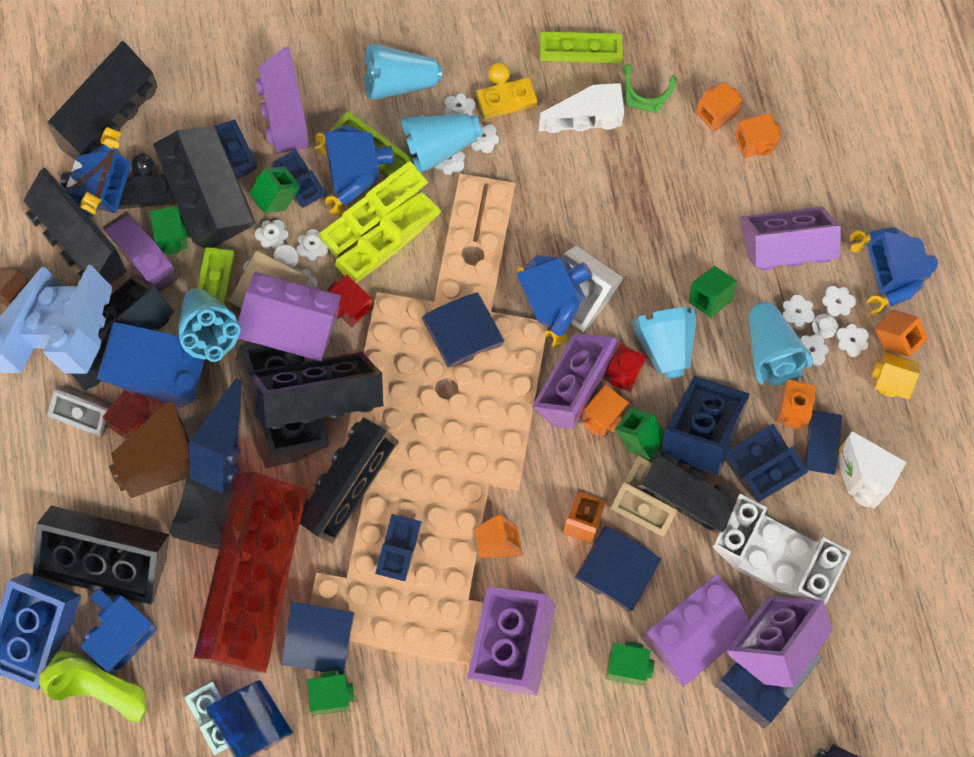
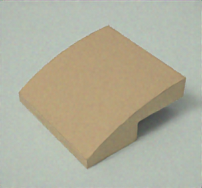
(266, 265)
(639, 505)

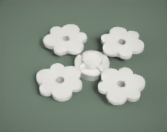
(485, 144)
(287, 254)
(825, 326)

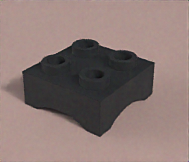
(201, 514)

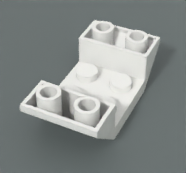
(779, 554)

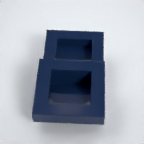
(310, 187)
(823, 442)
(398, 547)

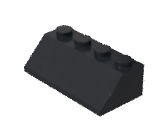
(103, 101)
(204, 185)
(71, 229)
(132, 304)
(316, 389)
(295, 439)
(347, 479)
(99, 554)

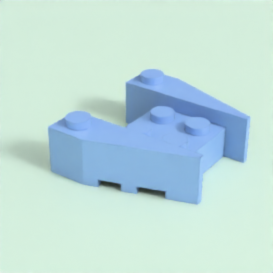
(56, 319)

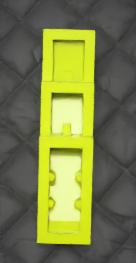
(372, 208)
(388, 238)

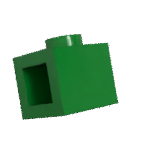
(274, 189)
(169, 230)
(712, 291)
(640, 433)
(630, 663)
(330, 693)

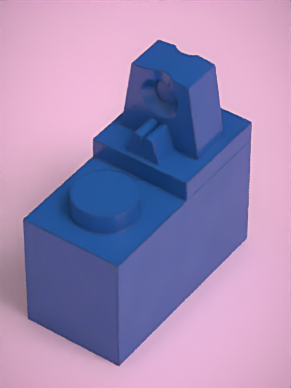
(119, 635)

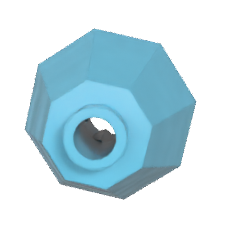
(668, 339)

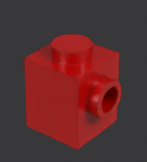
(353, 302)
(625, 368)

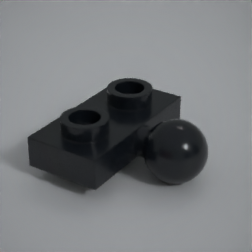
(145, 189)

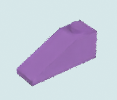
(142, 253)

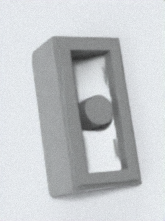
(78, 410)

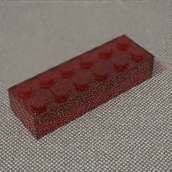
(250, 573)

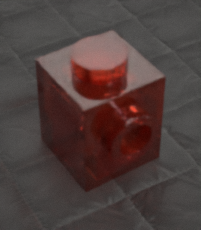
(127, 414)

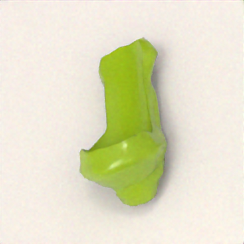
(77, 676)

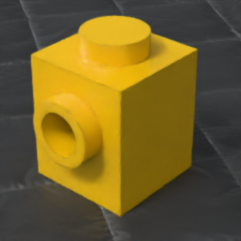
(895, 375)

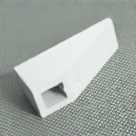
(591, 108)

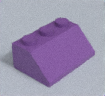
(282, 103)
(791, 237)
(288, 316)
(575, 379)
(697, 630)
(782, 639)
(512, 640)

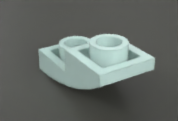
(198, 701)

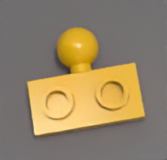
(505, 96)

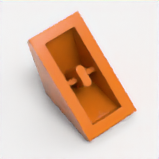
(584, 517)
(498, 538)

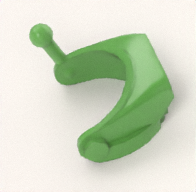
(647, 104)

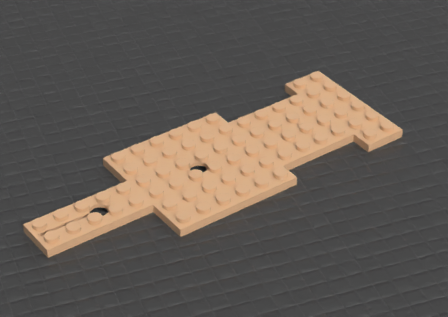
(445, 446)

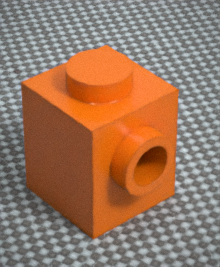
(719, 105)
(758, 135)
(901, 333)
(796, 404)
(604, 412)

